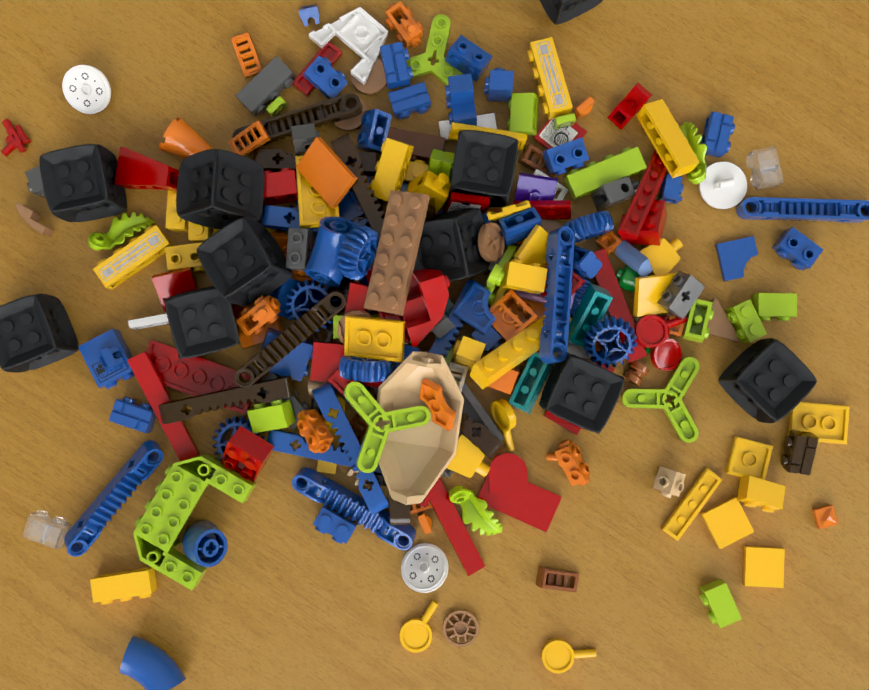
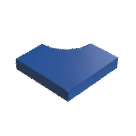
(734, 256)
(474, 309)

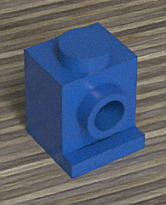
(671, 189)

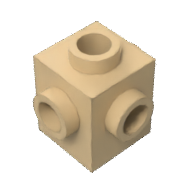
(669, 482)

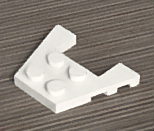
(360, 34)

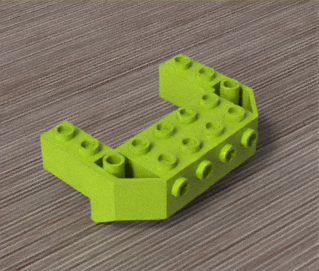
(171, 508)

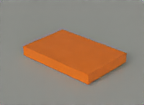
(326, 172)

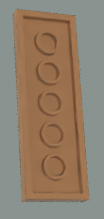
(397, 252)

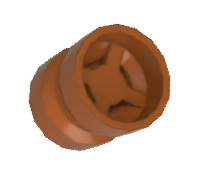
(635, 373)

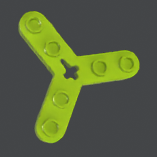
(436, 43)
(497, 274)
(675, 387)
(371, 412)

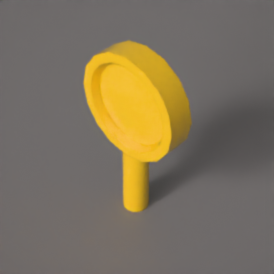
(504, 419)
(416, 632)
(559, 656)

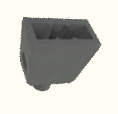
(614, 193)

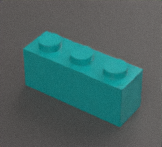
(592, 307)
(530, 384)

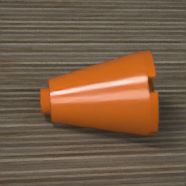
(182, 140)

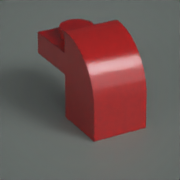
(629, 106)

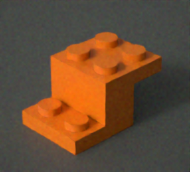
(515, 314)

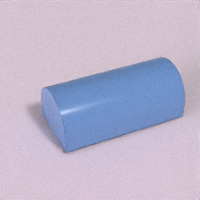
(633, 258)

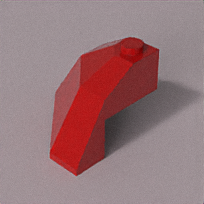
(425, 303)

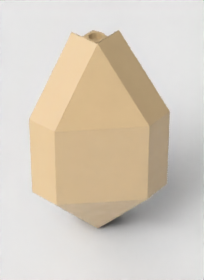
(417, 455)

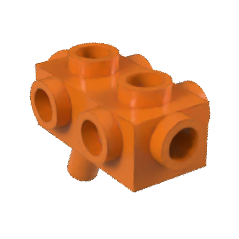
(407, 30)
(263, 311)
(313, 428)
(570, 460)

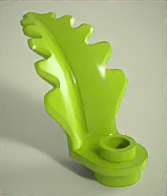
(698, 174)
(118, 231)
(475, 511)

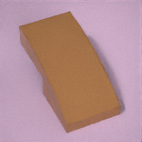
(32, 219)

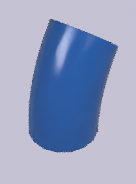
(324, 256)
(204, 543)
(150, 666)

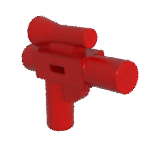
(15, 138)

